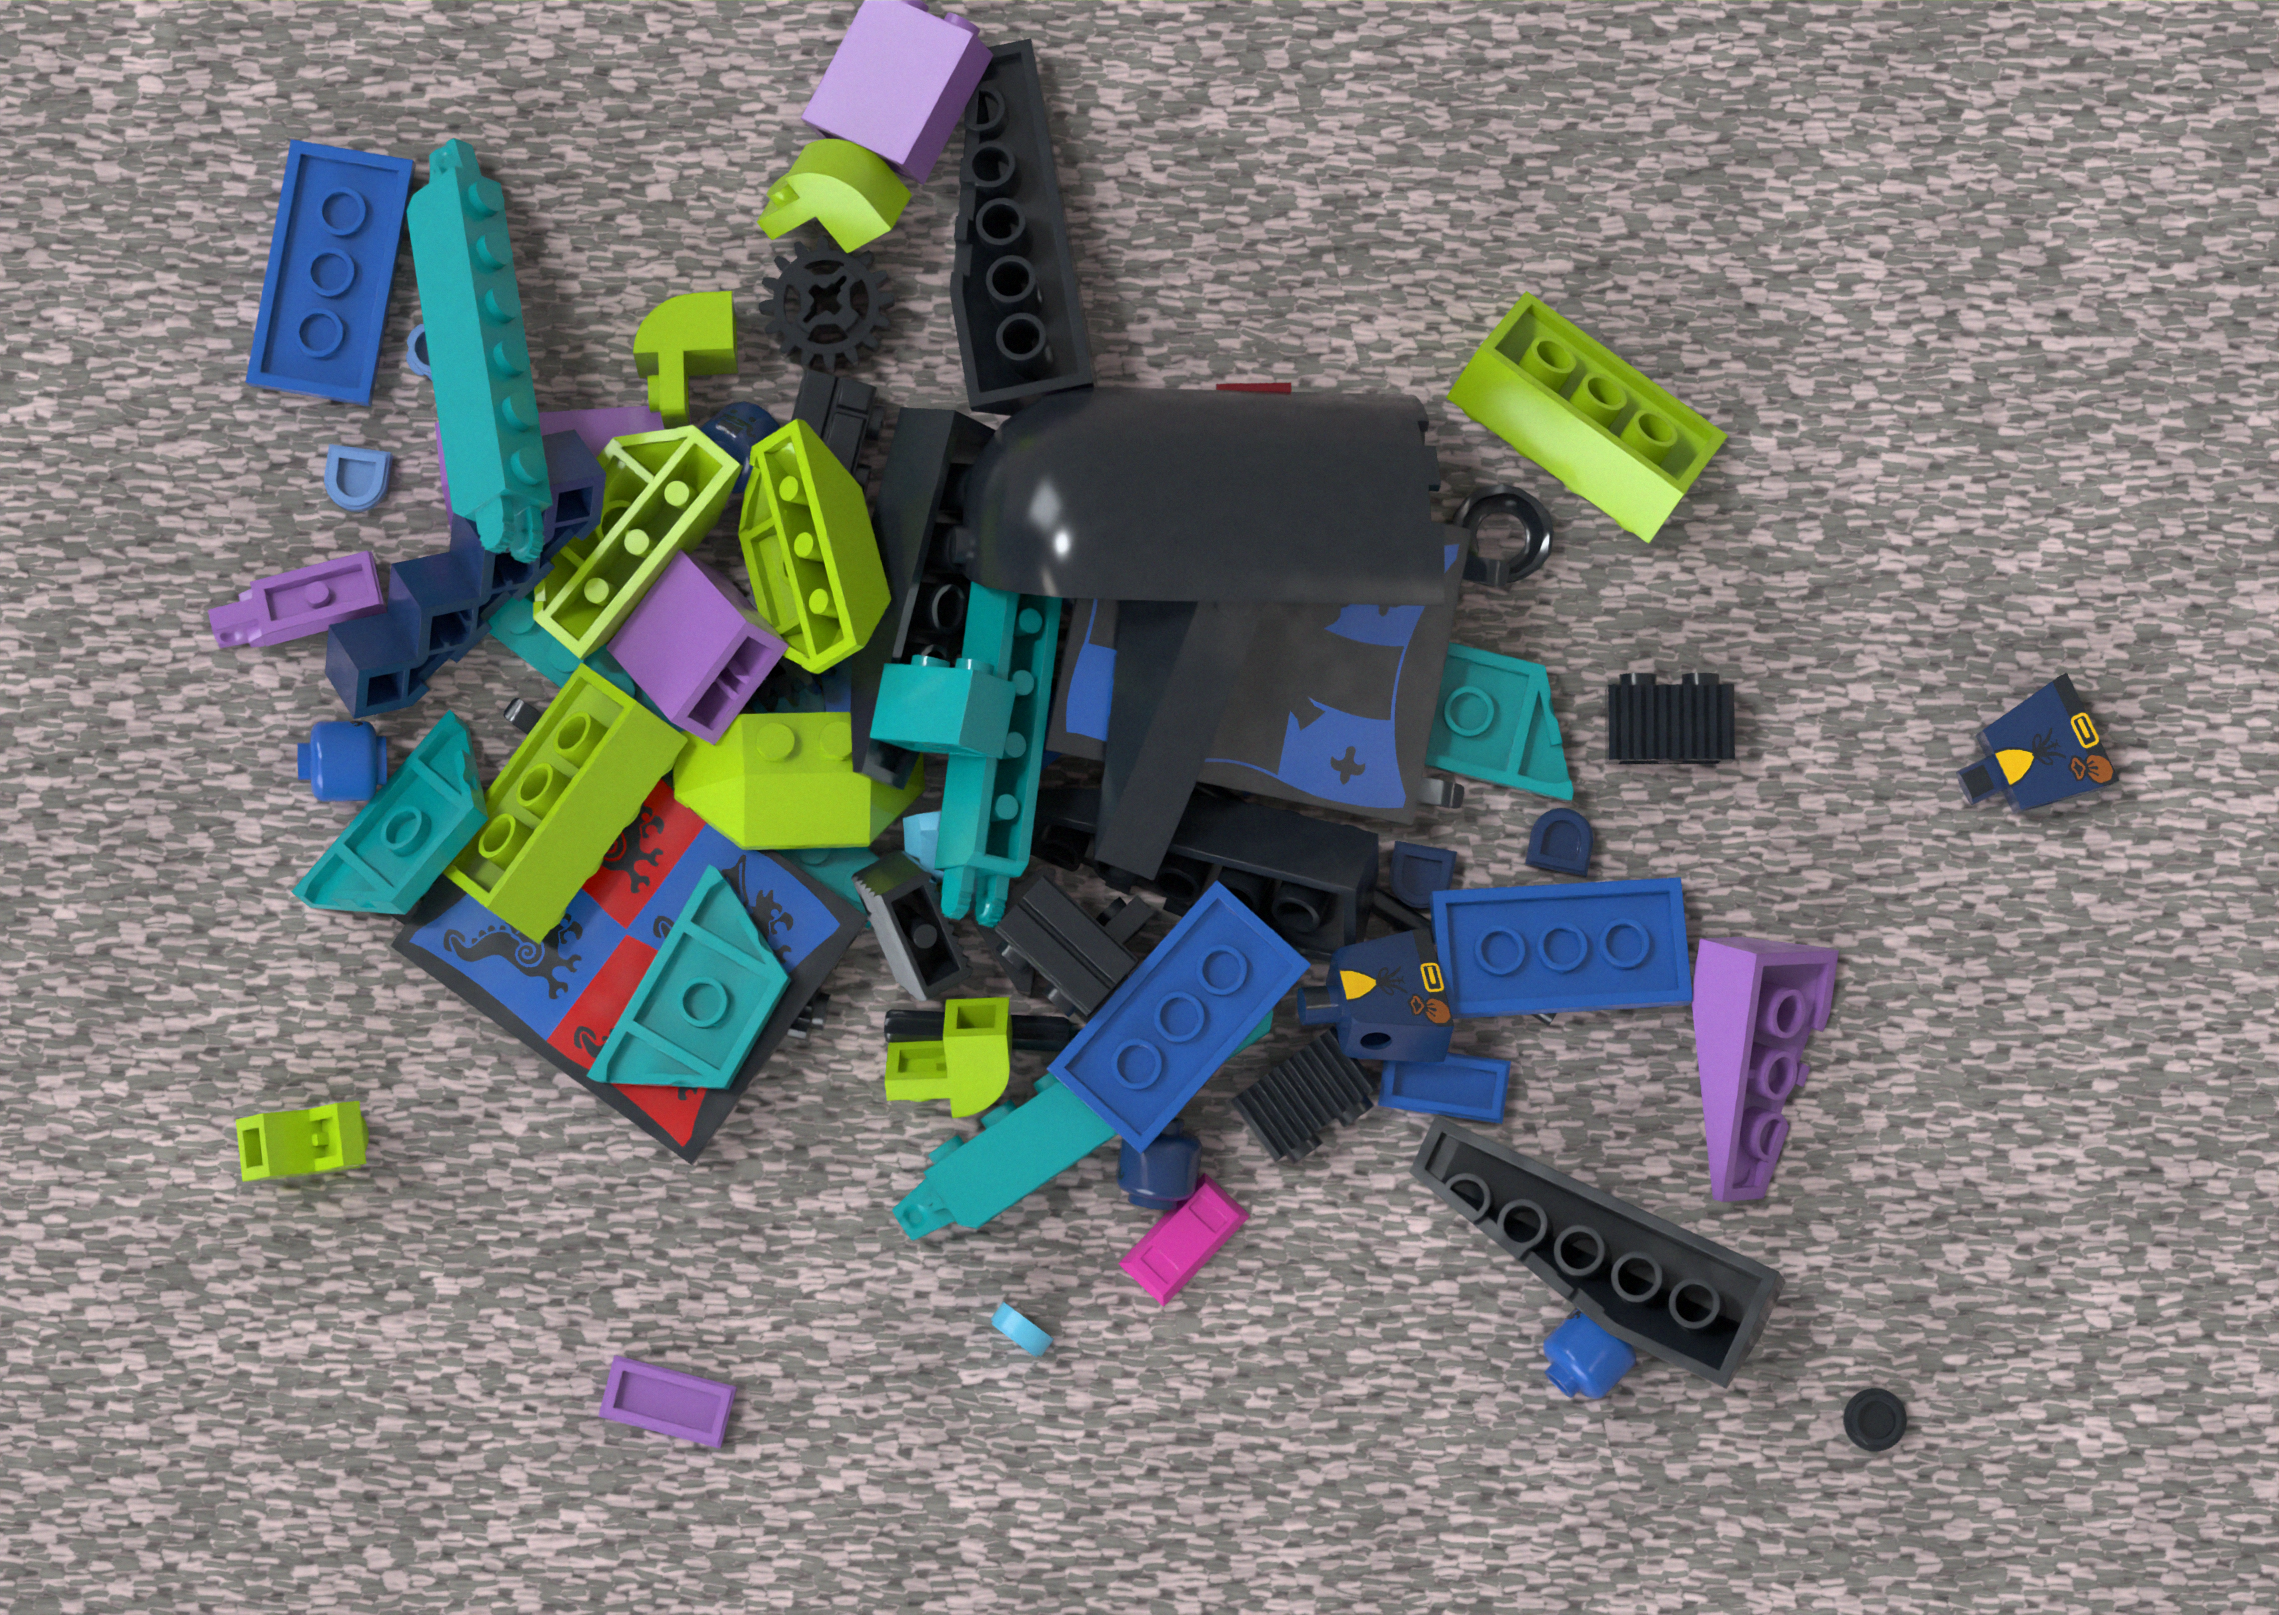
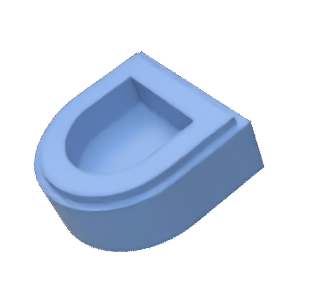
(357, 477)

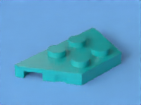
(1498, 724)
(405, 830)
(698, 998)

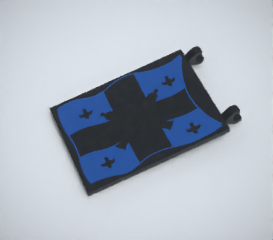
(1325, 704)

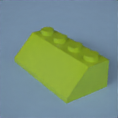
(1586, 416)
(564, 802)

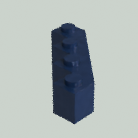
(445, 599)

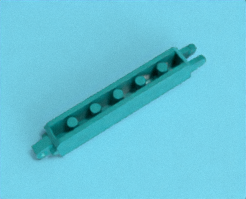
(479, 354)
(993, 800)
(1011, 1157)

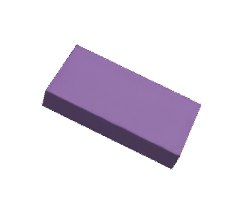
(667, 1401)

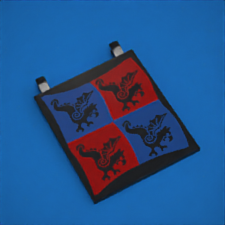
(585, 970)

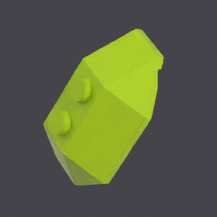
(657, 499)
(810, 549)
(788, 784)

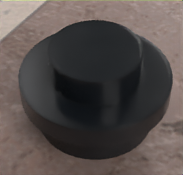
(1874, 1419)

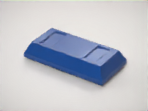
(1455, 1088)

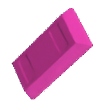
(1184, 1240)

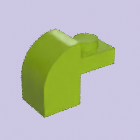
(842, 187)
(681, 340)
(965, 1066)
(302, 1142)

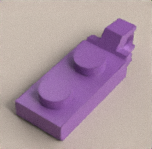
(301, 602)

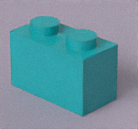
(944, 707)

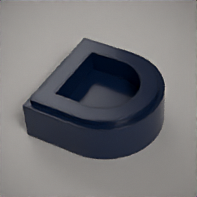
(1560, 843)
(1419, 871)

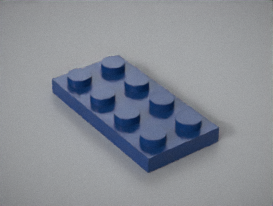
(330, 273)
(1562, 947)
(1178, 1017)

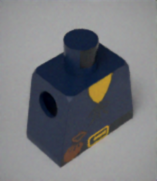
(2039, 753)
(1384, 1000)

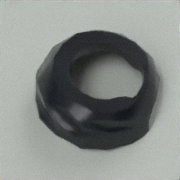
(1522, 506)

